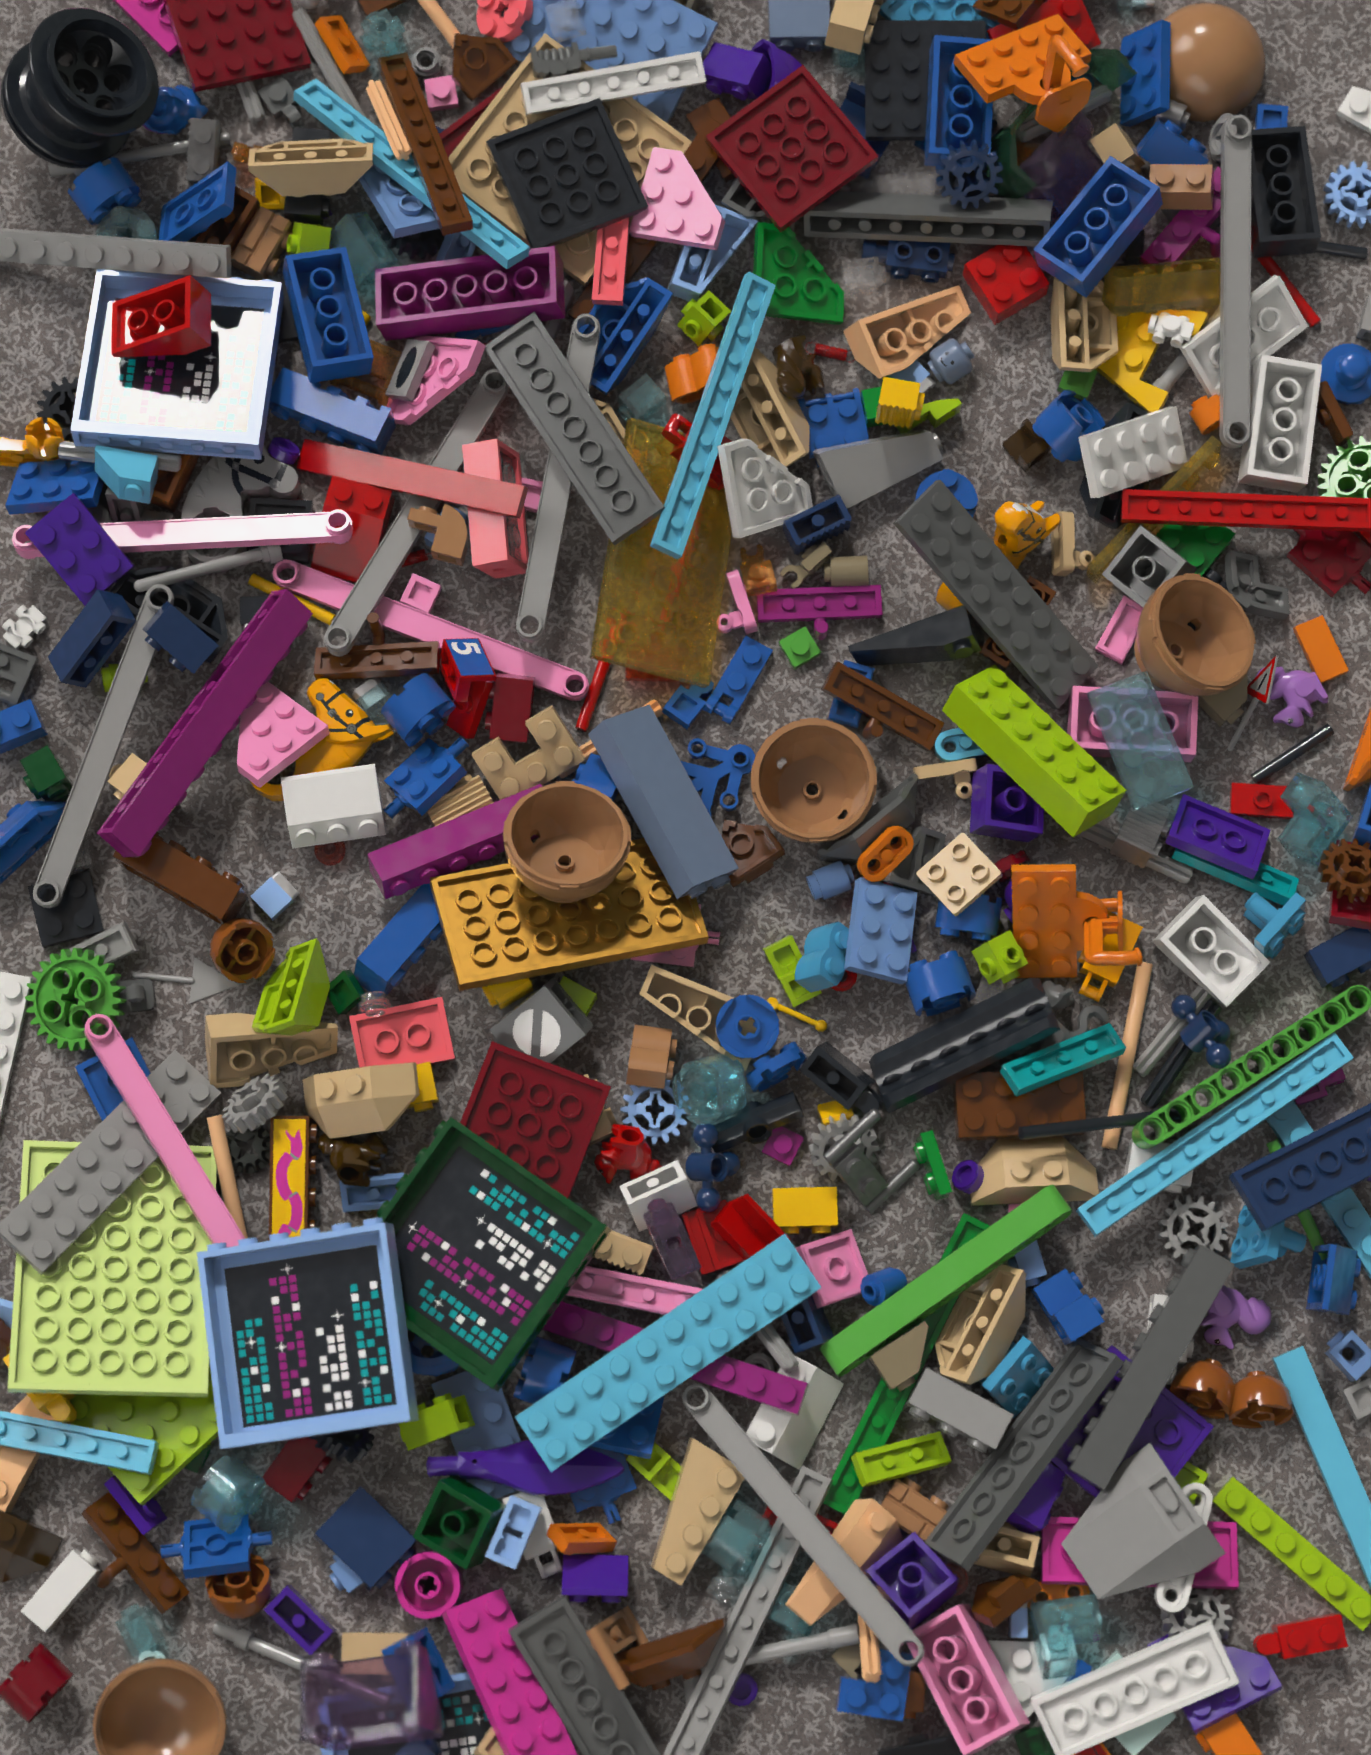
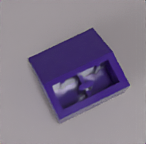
(595, 1576)

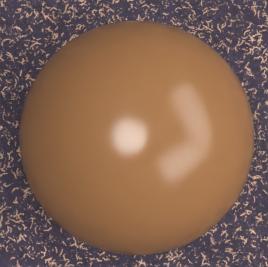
(1214, 60)
(160, 1710)

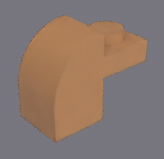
(450, 532)

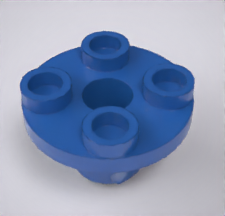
(1348, 373)

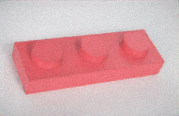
(611, 264)

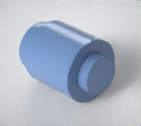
(830, 880)

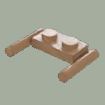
(612, 1636)

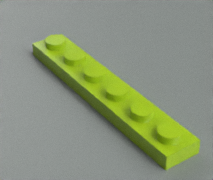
(1295, 1552)

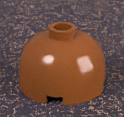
(242, 949)
(1205, 1386)
(1260, 1399)
(241, 1593)

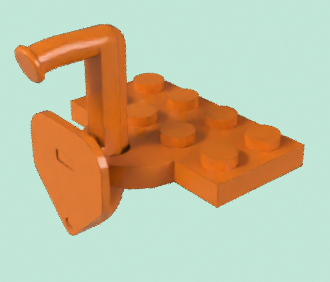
(1035, 68)
(1058, 921)

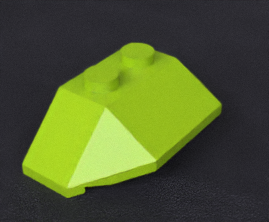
(294, 993)

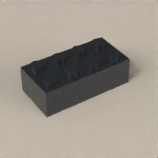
(1282, 193)

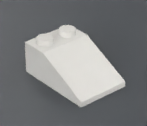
(1211, 950)

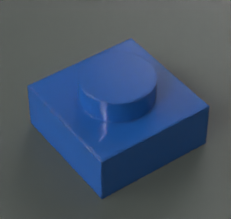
(1271, 116)

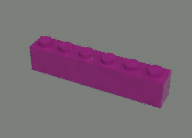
(442, 848)

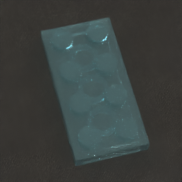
(1140, 740)

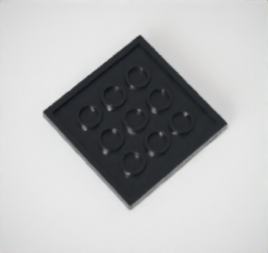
(898, 74)
(567, 175)

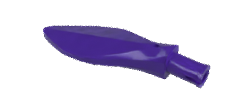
(524, 1469)

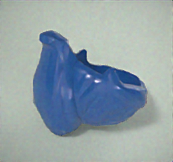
(174, 110)

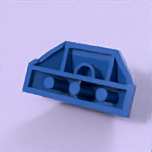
(626, 330)
(25, 832)

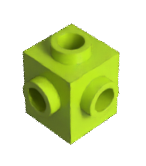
(703, 318)
(1000, 958)

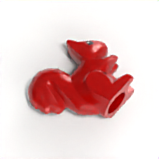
(625, 1152)

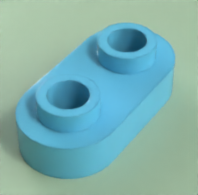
(964, 746)

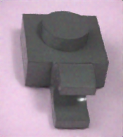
(279, 101)

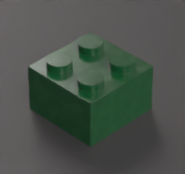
(459, 1521)

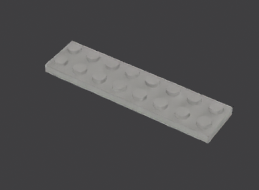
(101, 1168)

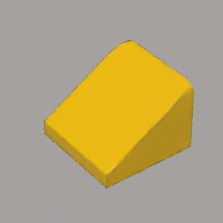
(268, 197)
(832, 1109)

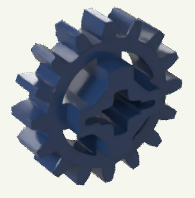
(963, 185)

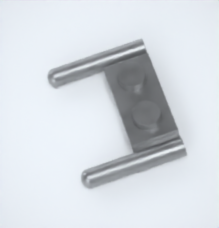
(859, 1172)

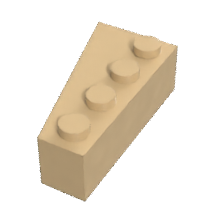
(851, 25)
(691, 1006)
(697, 1505)

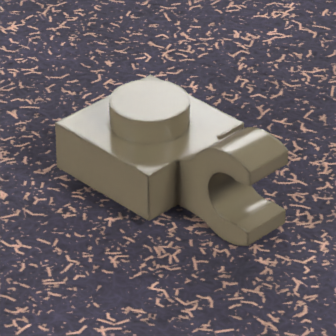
(813, 560)

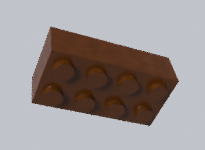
(188, 879)
(990, 1110)

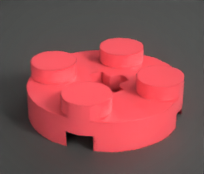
(507, 27)

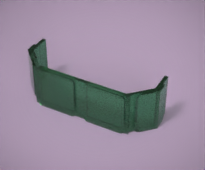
(1106, 65)

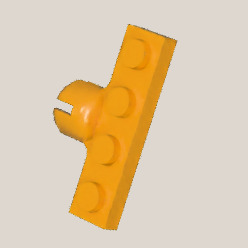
(40, 444)

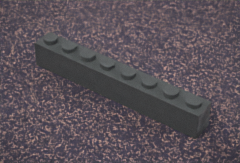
(930, 219)
(1150, 1366)

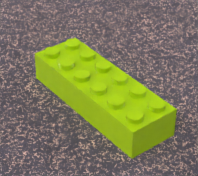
(1034, 750)

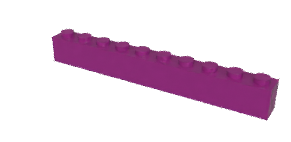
(205, 724)

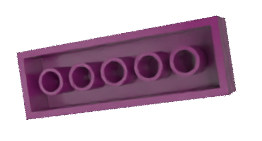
(468, 294)

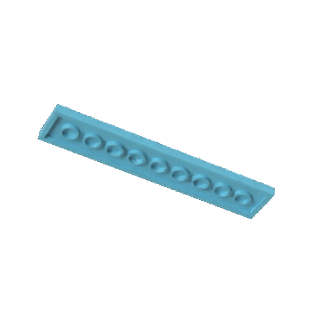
(667, 1352)

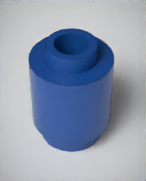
(882, 1285)

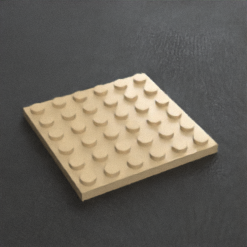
(479, 180)

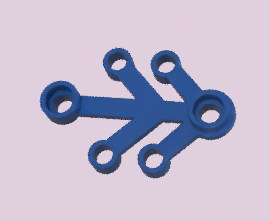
(708, 778)

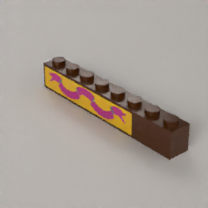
(291, 1174)

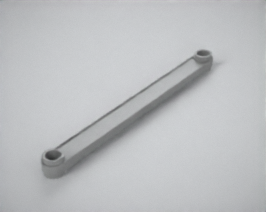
(1235, 281)
(554, 500)
(402, 538)
(99, 755)
(803, 1524)

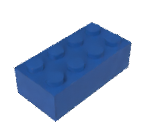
(953, 104)
(1098, 226)
(327, 314)

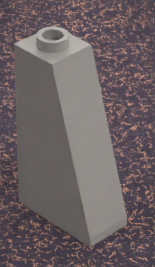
(875, 464)

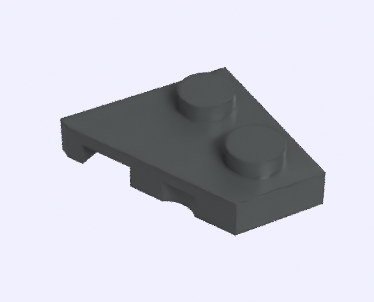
(926, 845)

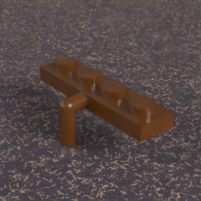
(379, 658)
(881, 707)
(133, 1554)

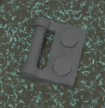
(18, 669)

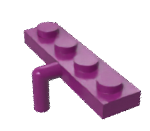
(1186, 230)
(820, 605)

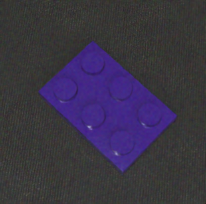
(79, 548)
(1218, 836)

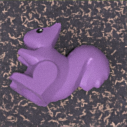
(1299, 692)
(1233, 1308)

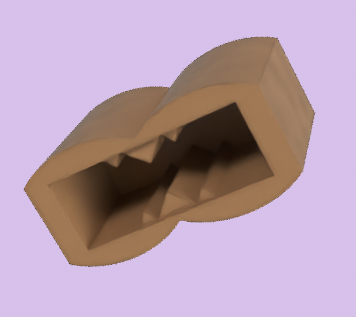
(650, 1056)

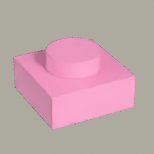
(441, 93)
(421, 593)

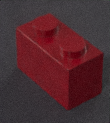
(511, 707)
(295, 1468)

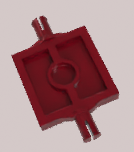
(1331, 559)

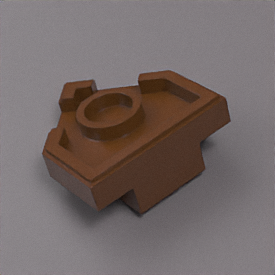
(479, 63)
(752, 849)
(1002, 1597)

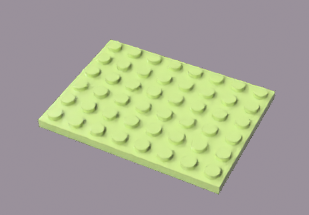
(121, 1301)

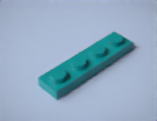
(1267, 882)
(1062, 1059)

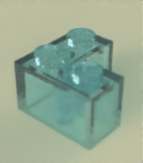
(1316, 820)
(1059, 1627)

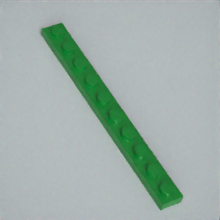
(885, 1403)

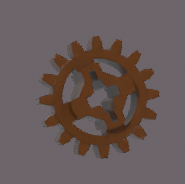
(1351, 869)

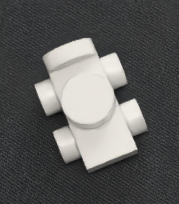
(1170, 326)
(29, 622)

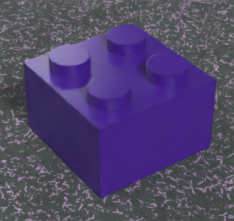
(1003, 807)
(913, 1580)

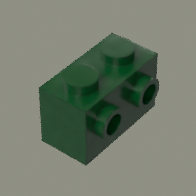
(46, 776)

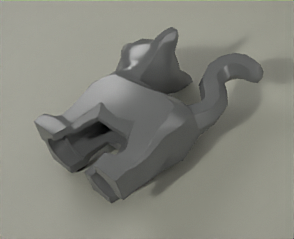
(1060, 999)

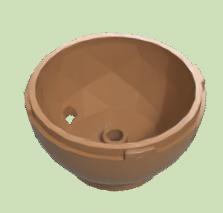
(1191, 660)
(820, 756)
(573, 828)

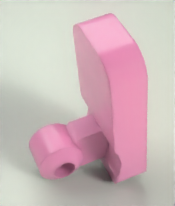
(743, 616)

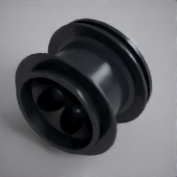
(79, 88)

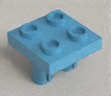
(1273, 922)
(1254, 1247)
(1018, 1376)

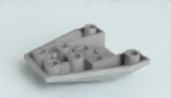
(1140, 1530)

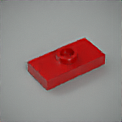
(467, 715)
(1258, 801)

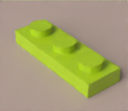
(901, 1459)

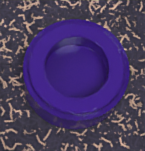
(284, 450)
(968, 1176)
(744, 1690)

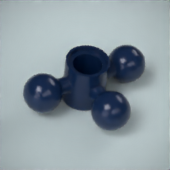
(1203, 1031)
(709, 1166)

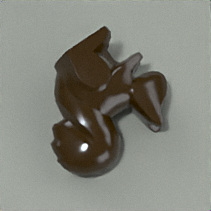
(796, 368)
(353, 1159)

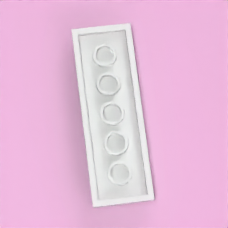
(1135, 1690)

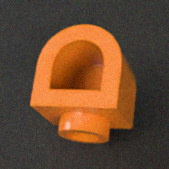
(1206, 413)

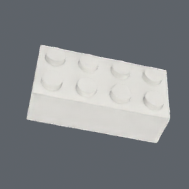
(1280, 423)

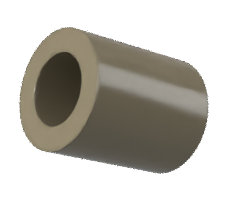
(846, 571)

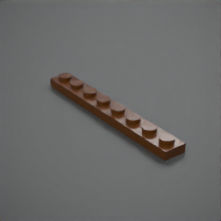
(425, 143)
(702, 160)

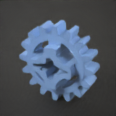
(1345, 202)
(639, 1110)

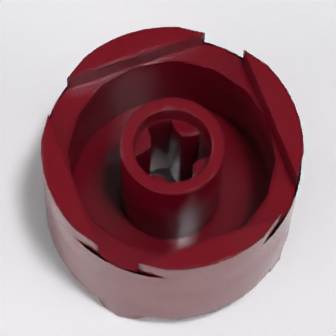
(34, 1683)

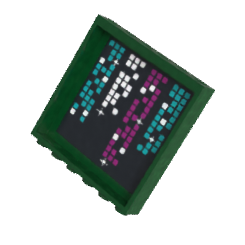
(484, 1251)

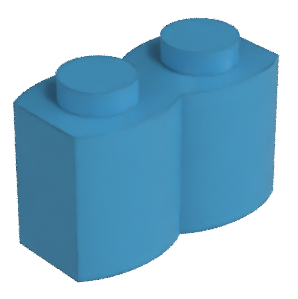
(823, 957)

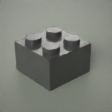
(1145, 566)

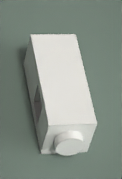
(62, 1589)

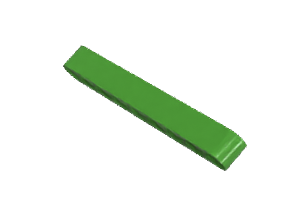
(1265, 1059)
(946, 1280)

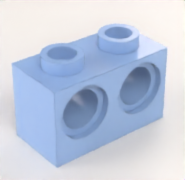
(513, 1532)

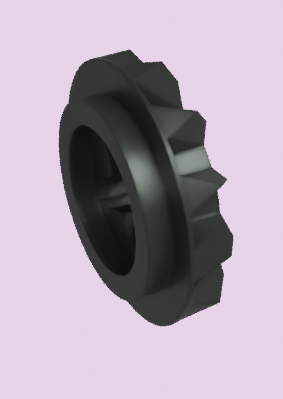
(249, 1163)

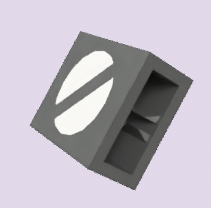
(543, 1023)

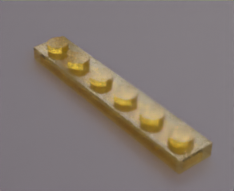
(1183, 480)

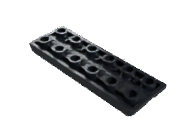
(963, 1044)

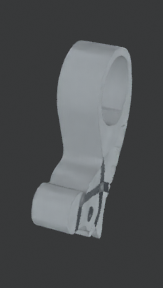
(229, 483)

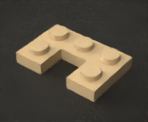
(555, 756)

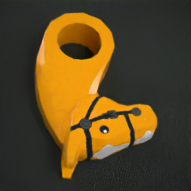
(1016, 534)
(348, 740)

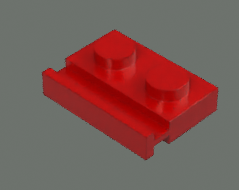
(710, 1247)

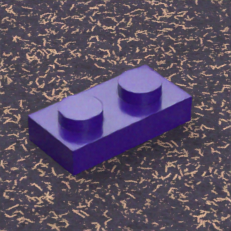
(144, 1517)

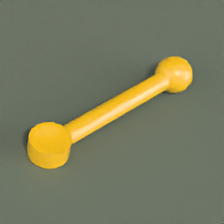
(820, 1025)

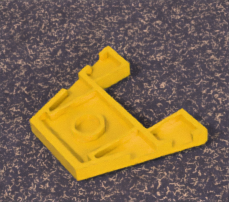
(1135, 355)

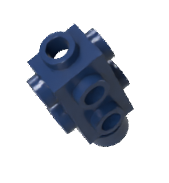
(917, 260)

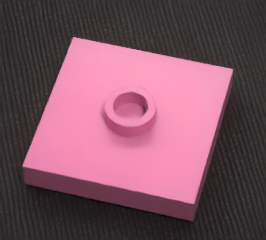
(836, 1266)

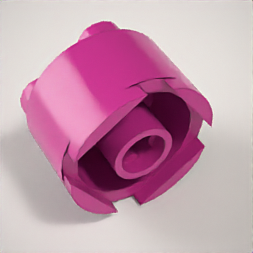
(411, 1591)

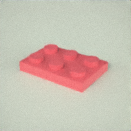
(404, 1035)

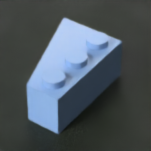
(700, 266)

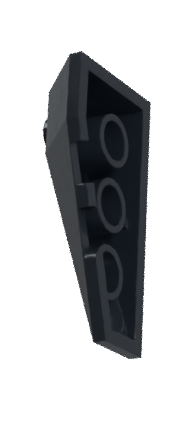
(932, 639)

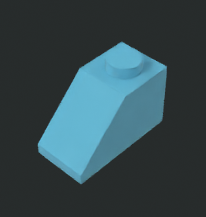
(127, 472)

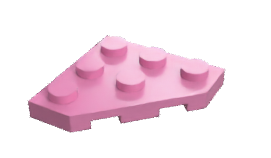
(677, 204)
(448, 368)
(275, 734)

